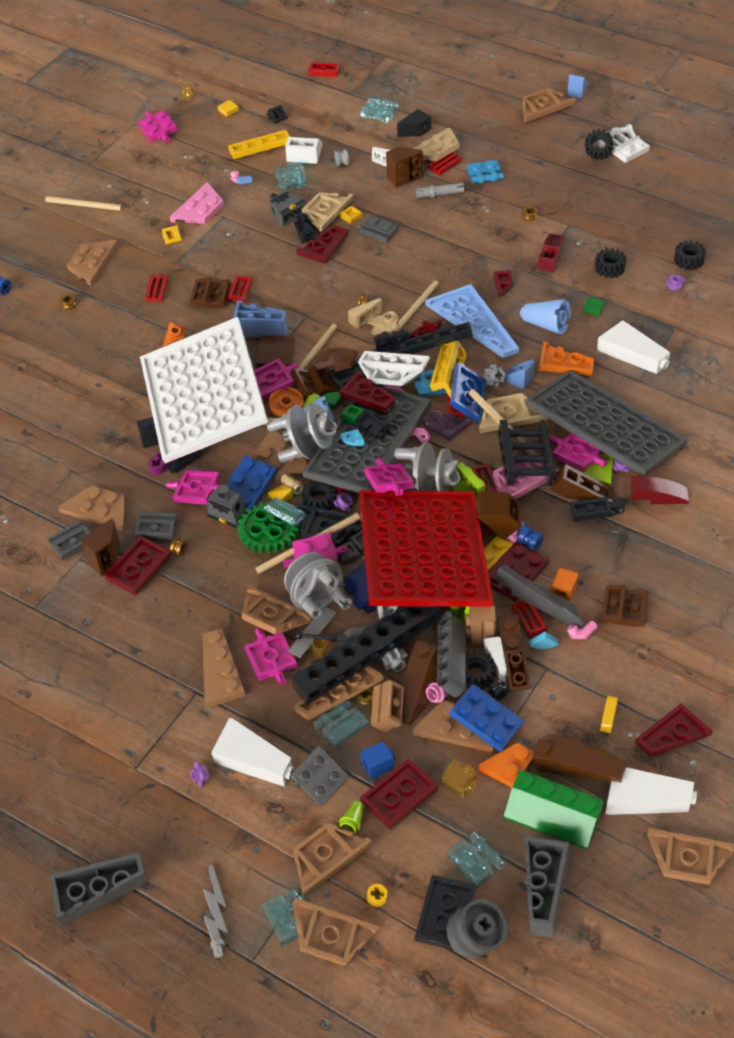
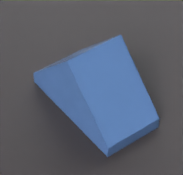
(577, 86)
(520, 374)

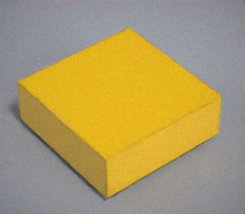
(228, 108)
(351, 215)

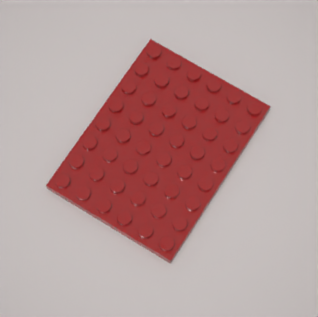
(424, 549)

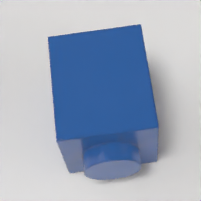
(377, 759)

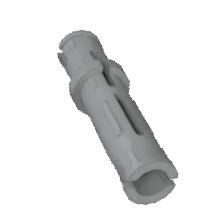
(433, 191)

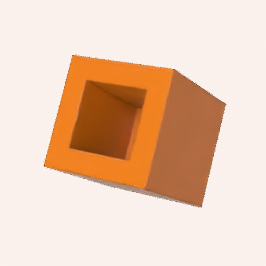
(565, 583)

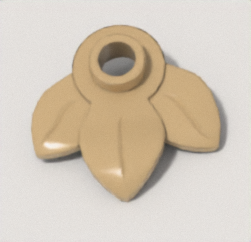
(385, 322)

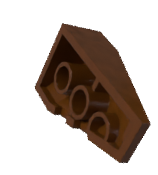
(418, 676)
(574, 758)

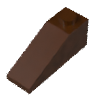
(578, 485)

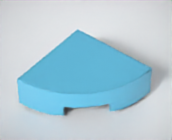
(353, 438)
(544, 641)

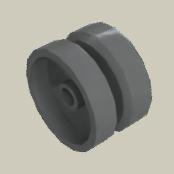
(476, 929)

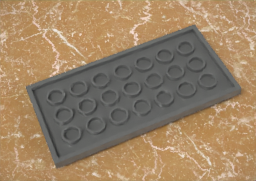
(607, 422)
(345, 464)

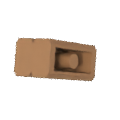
(480, 624)
(387, 706)

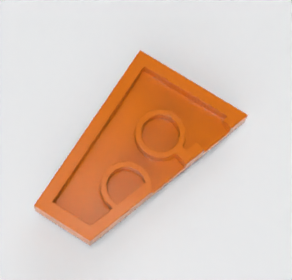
(560, 361)

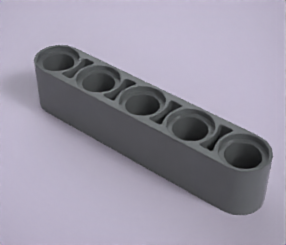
(451, 654)

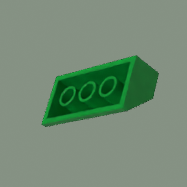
(553, 809)

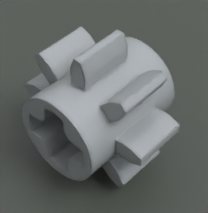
(494, 375)
(395, 660)

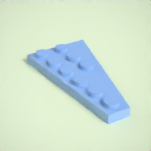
(467, 306)

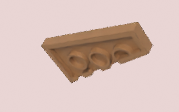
(220, 672)

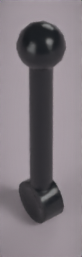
(333, 637)

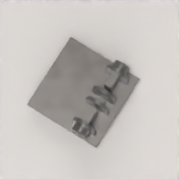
(319, 776)

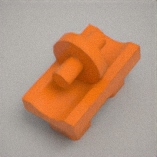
(174, 334)

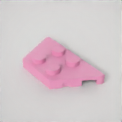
(200, 206)
(522, 484)

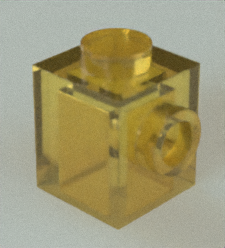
(459, 778)

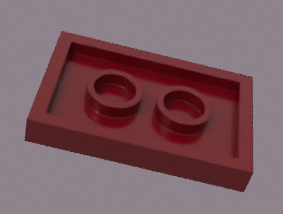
(521, 560)
(138, 565)
(399, 793)

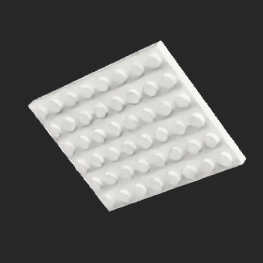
(202, 390)

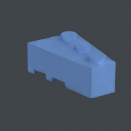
(259, 321)

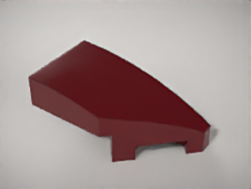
(503, 281)
(426, 328)

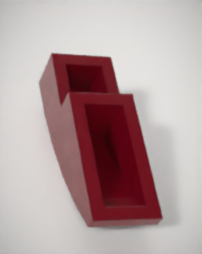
(551, 252)
(658, 490)

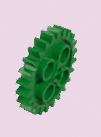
(265, 531)

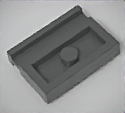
(378, 229)
(155, 525)
(69, 540)

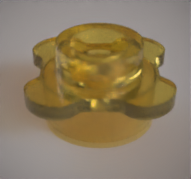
(187, 92)
(318, 652)

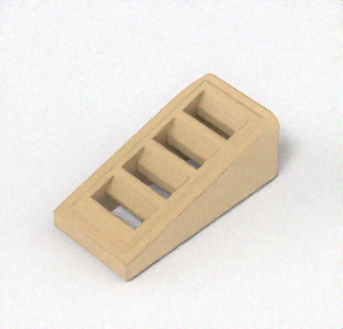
(359, 315)

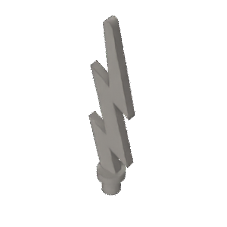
(217, 923)

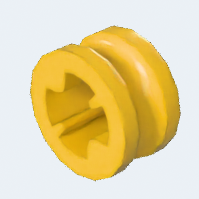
(382, 891)

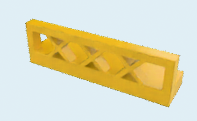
(448, 357)

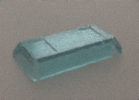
(285, 511)

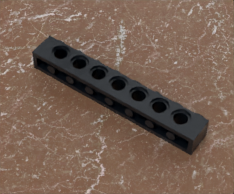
(362, 657)

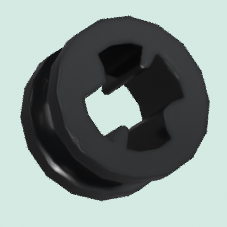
(498, 690)

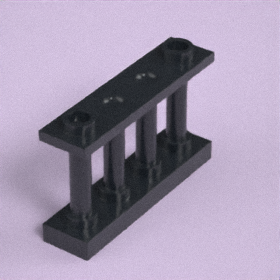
(510, 459)

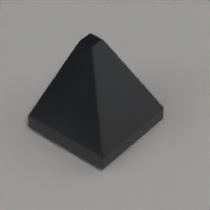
(277, 114)

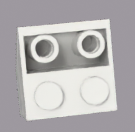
(303, 150)

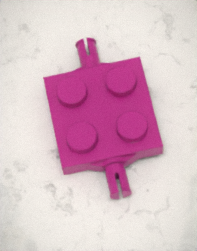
(157, 126)
(274, 377)
(576, 452)
(388, 477)
(195, 486)
(320, 544)
(270, 656)

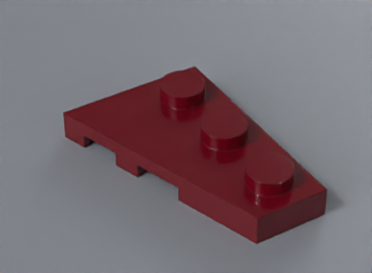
(325, 245)
(366, 393)
(673, 731)

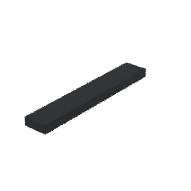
(429, 340)

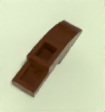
(513, 653)

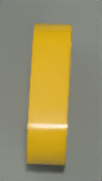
(609, 714)

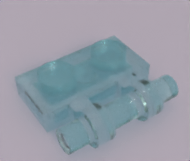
(375, 111)
(296, 176)
(342, 728)
(470, 862)
(280, 917)

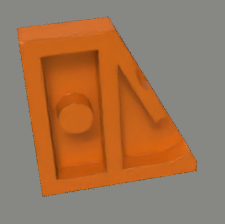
(508, 763)

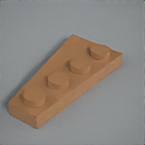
(356, 684)

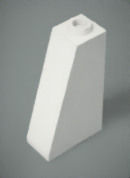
(634, 348)
(250, 754)
(649, 793)

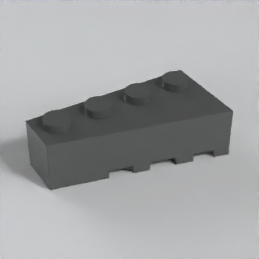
(546, 878)
(94, 885)

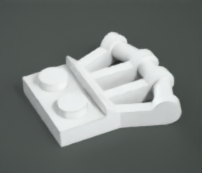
(629, 148)

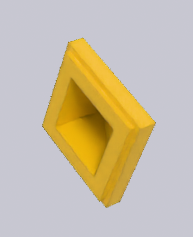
(171, 235)
(282, 492)

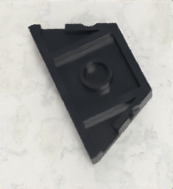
(321, 519)

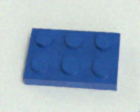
(463, 382)
(251, 480)
(486, 717)

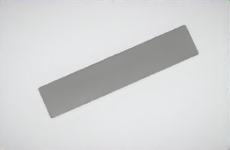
(314, 628)

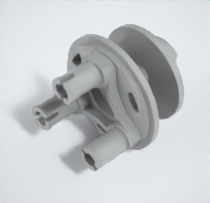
(304, 431)
(426, 470)
(315, 583)

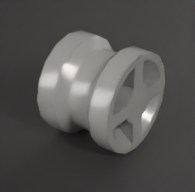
(341, 157)

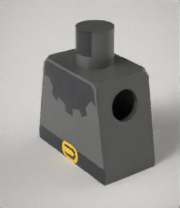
(285, 207)
(226, 506)

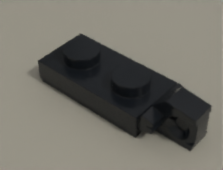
(595, 508)

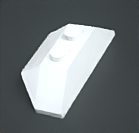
(392, 367)

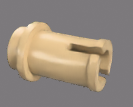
(289, 481)

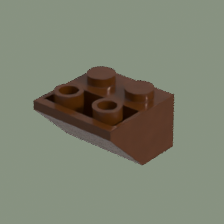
(404, 165)
(499, 512)
(102, 547)

